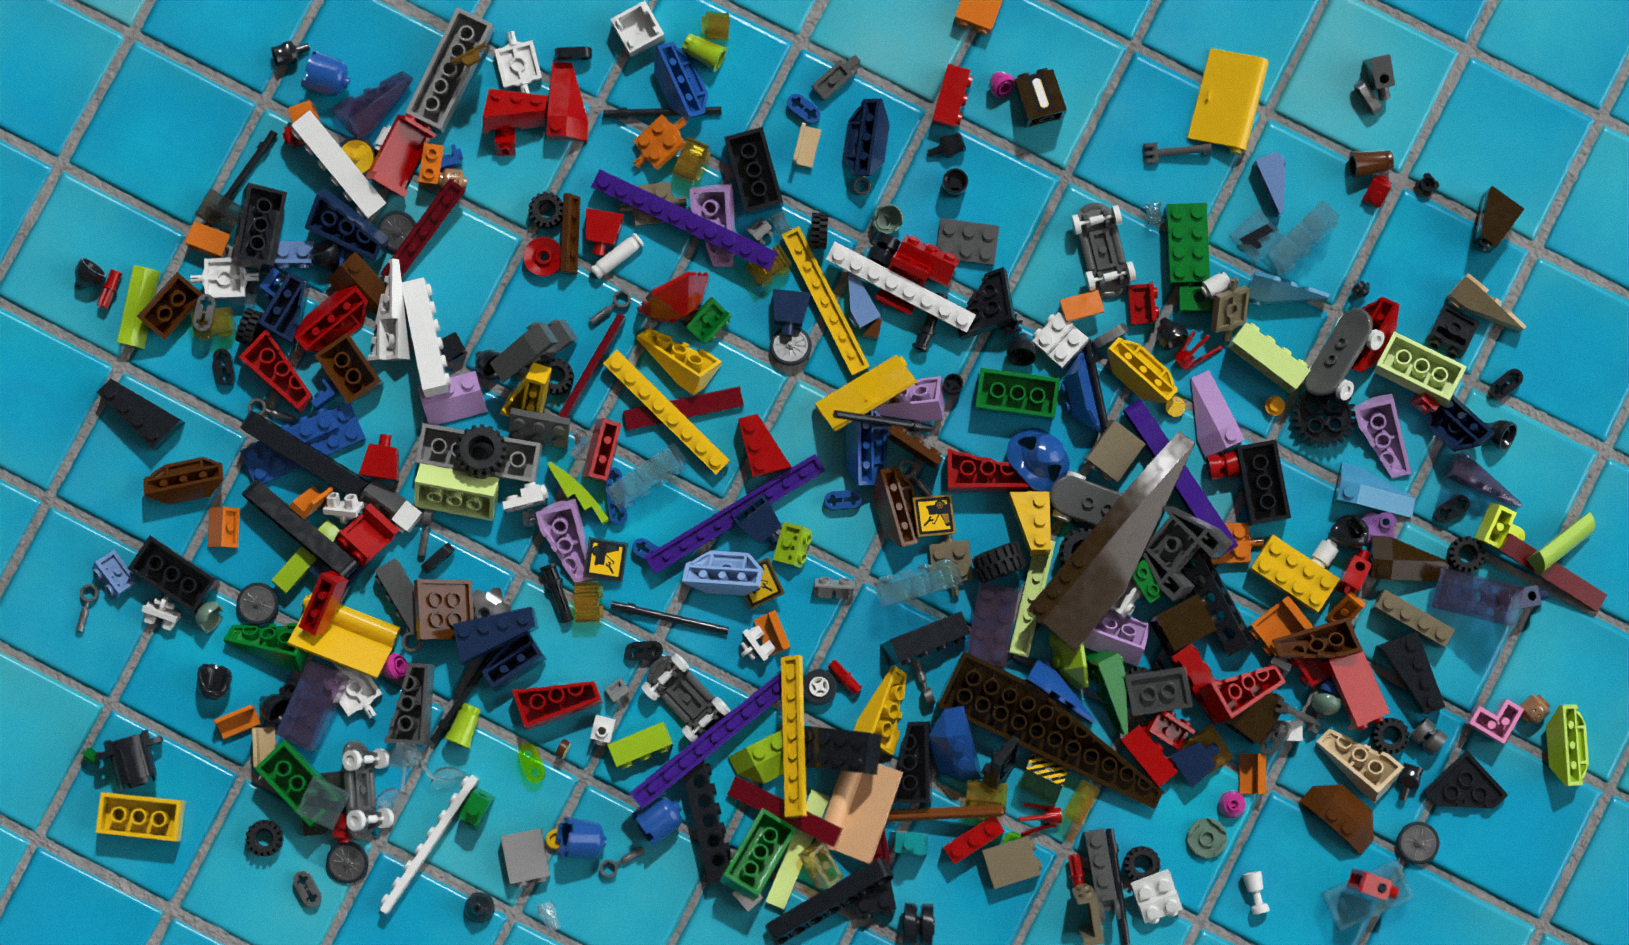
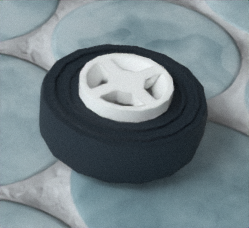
(819, 686)

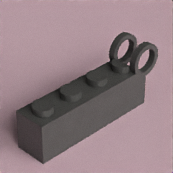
(401, 592)
(1101, 871)

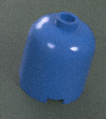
(325, 74)
(658, 819)
(580, 838)

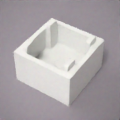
(637, 29)

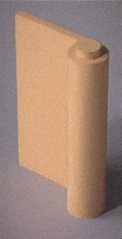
(861, 808)

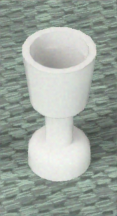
(1254, 883)

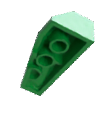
(268, 644)
(1110, 676)

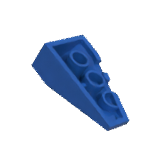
(1054, 686)

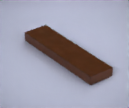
(570, 234)

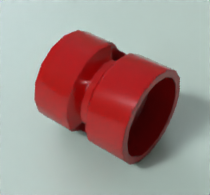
(1222, 466)

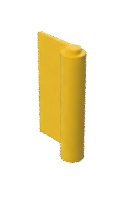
(1228, 99)
(867, 391)
(350, 641)

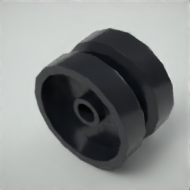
(918, 925)

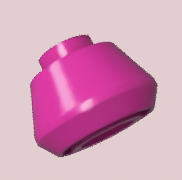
(1001, 84)
(395, 667)
(1225, 804)

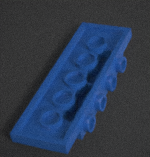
(326, 432)

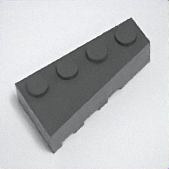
(414, 707)

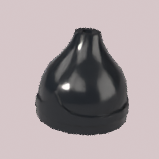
(326, 255)
(87, 274)
(1171, 334)
(1022, 351)
(483, 363)
(1504, 433)
(273, 708)
(479, 907)

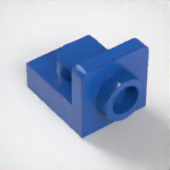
(454, 161)
(271, 280)
(324, 397)

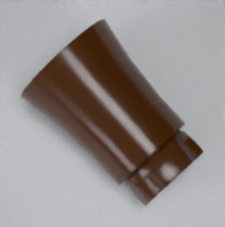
(1370, 162)

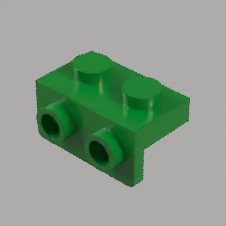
(708, 321)
(1146, 582)

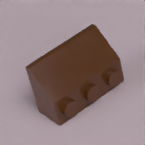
(170, 306)
(349, 369)

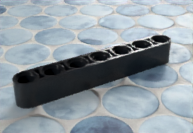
(303, 454)
(299, 529)
(829, 901)

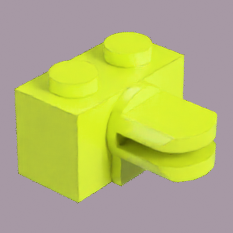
(1496, 525)

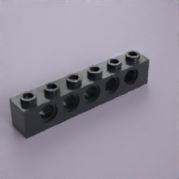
(1223, 602)
(713, 872)

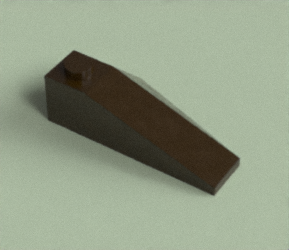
(1401, 561)

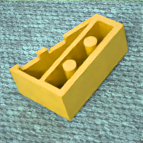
(530, 391)
(1033, 518)

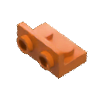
(430, 164)

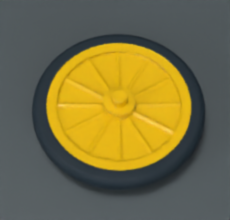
(360, 153)

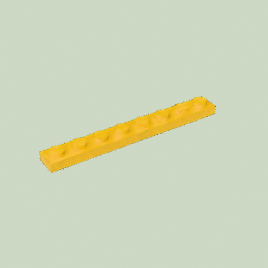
(825, 301)
(666, 412)
(793, 736)

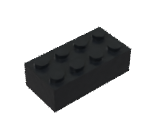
(754, 171)
(258, 227)
(1262, 483)
(173, 574)
(842, 750)

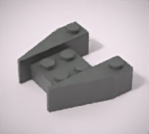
(535, 346)
(1176, 544)

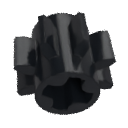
(1007, 330)

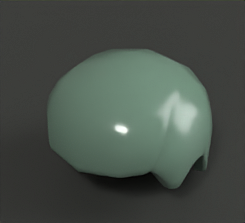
(887, 219)
(208, 616)
(1325, 703)

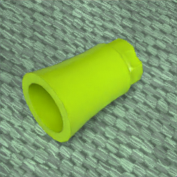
(705, 51)
(464, 726)

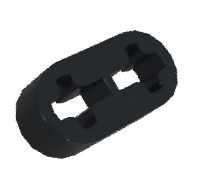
(573, 53)
(219, 368)
(1508, 387)
(1448, 505)
(437, 558)
(644, 655)

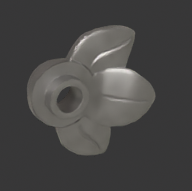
(490, 602)

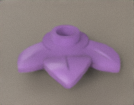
(1375, 524)

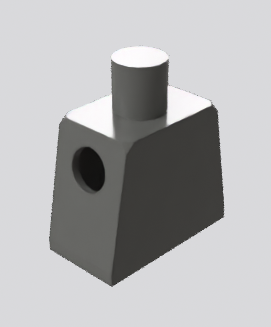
(1377, 68)

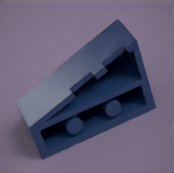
(286, 308)
(513, 662)

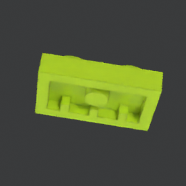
(793, 544)

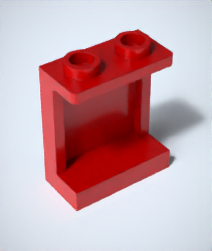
(909, 269)
(366, 535)

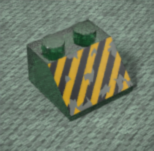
(1043, 778)

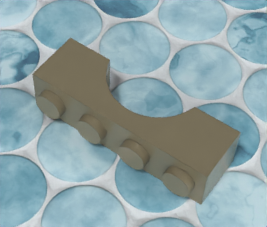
(1414, 618)

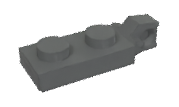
(835, 77)

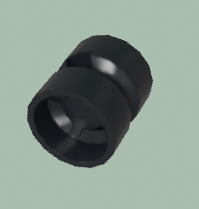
(954, 183)
(878, 254)

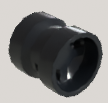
(952, 384)

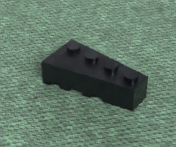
(143, 416)
(922, 640)
(1413, 670)
(916, 765)

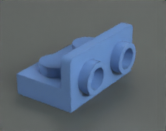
(294, 254)
(113, 574)

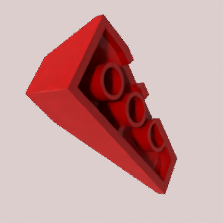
(565, 109)

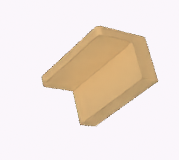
(806, 146)
(263, 743)

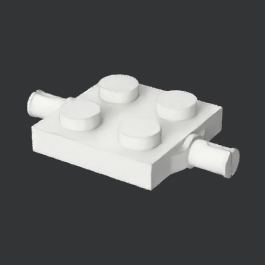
(518, 63)
(224, 279)
(358, 693)

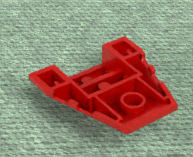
(675, 298)

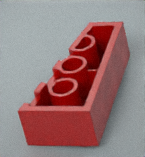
(273, 368)
(981, 474)
(1198, 674)
(1237, 693)
(555, 702)

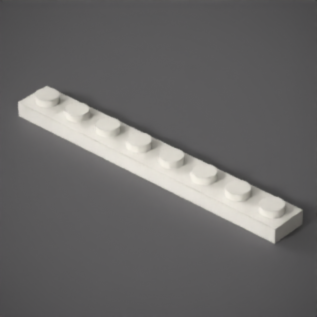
(900, 287)
(423, 850)

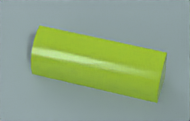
(141, 291)
(1562, 543)

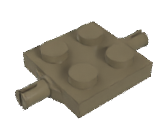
(659, 189)
(1230, 309)
(956, 551)

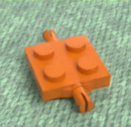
(660, 142)
(1242, 552)

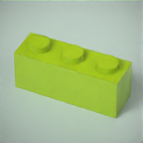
(640, 745)

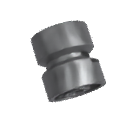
(1433, 741)

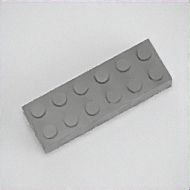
(443, 82)
(438, 449)

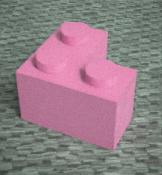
(1496, 725)

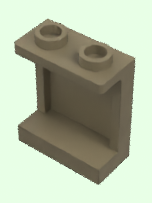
(1113, 451)
(1011, 862)
(1091, 933)

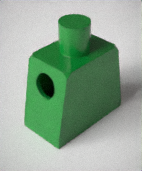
(476, 808)

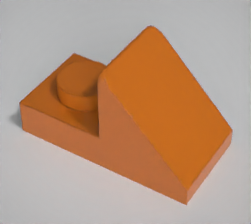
(1346, 607)

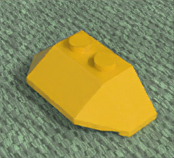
(1141, 371)

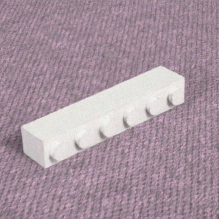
(338, 163)
(425, 337)

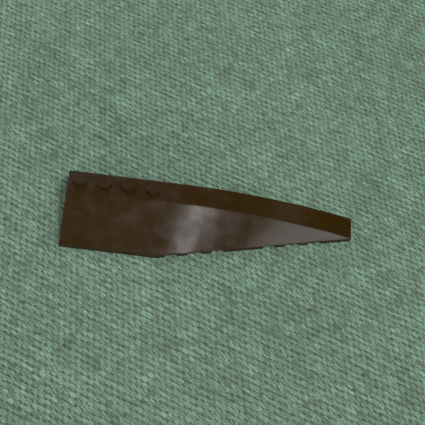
(1110, 553)
(1024, 711)

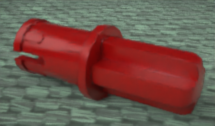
(109, 288)
(844, 677)
(1076, 870)

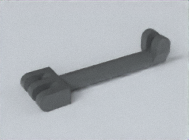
(1155, 153)
(1311, 720)

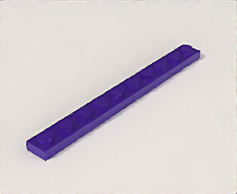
(684, 220)
(724, 521)
(708, 742)

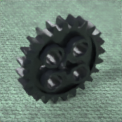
(1326, 433)

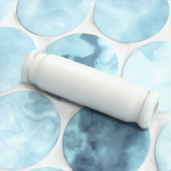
(617, 256)

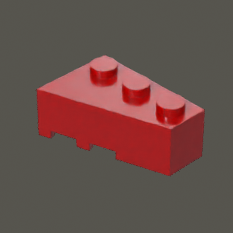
(514, 109)
(761, 448)

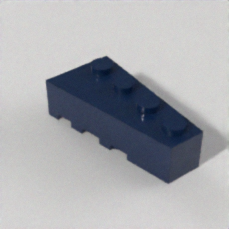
(344, 226)
(488, 633)

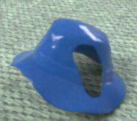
(1033, 463)

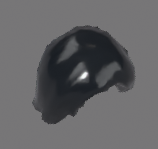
(1350, 532)
(213, 681)

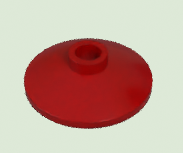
(536, 249)

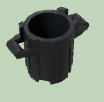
(131, 759)

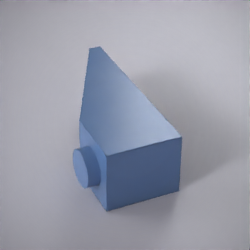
(1272, 176)
(861, 306)

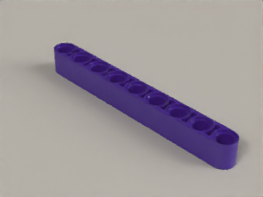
(1186, 486)

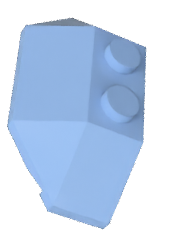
(723, 573)

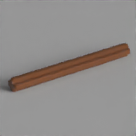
(945, 813)

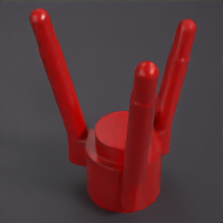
(1186, 358)
(1051, 816)

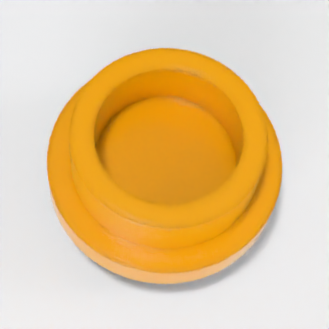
(1274, 405)

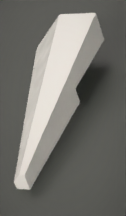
(391, 334)

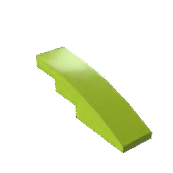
(572, 488)
(299, 563)

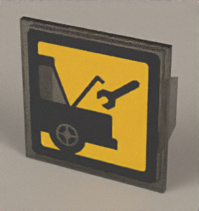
(605, 559)

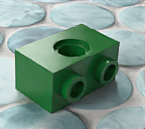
(1186, 302)

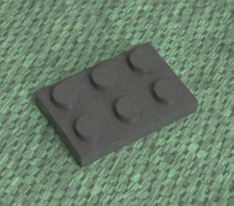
(968, 241)
(539, 428)
(1159, 691)

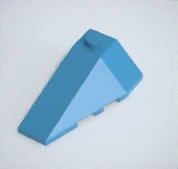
(1268, 289)
(1366, 490)

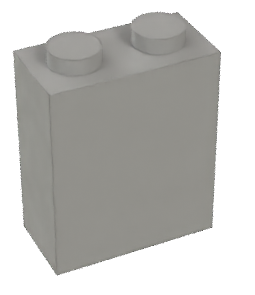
(526, 857)

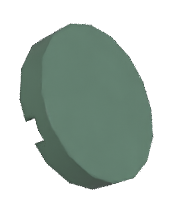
(1207, 838)

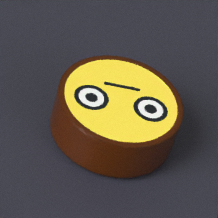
(563, 749)

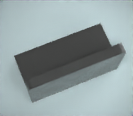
(382, 498)

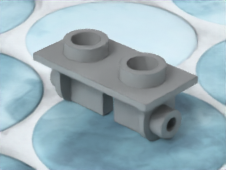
(825, 586)

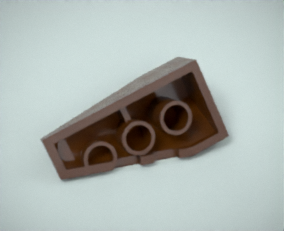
(356, 272)
(1324, 641)

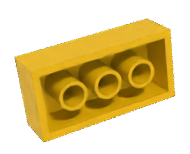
(1294, 574)
(140, 816)

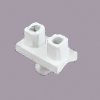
(343, 509)
(163, 609)
(763, 651)

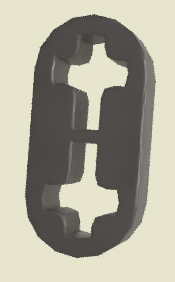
(1368, 97)
(209, 314)
(1109, 336)
(1279, 740)
(303, 892)

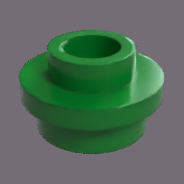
(89, 755)

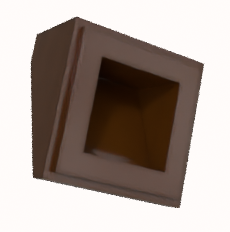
(874, 330)

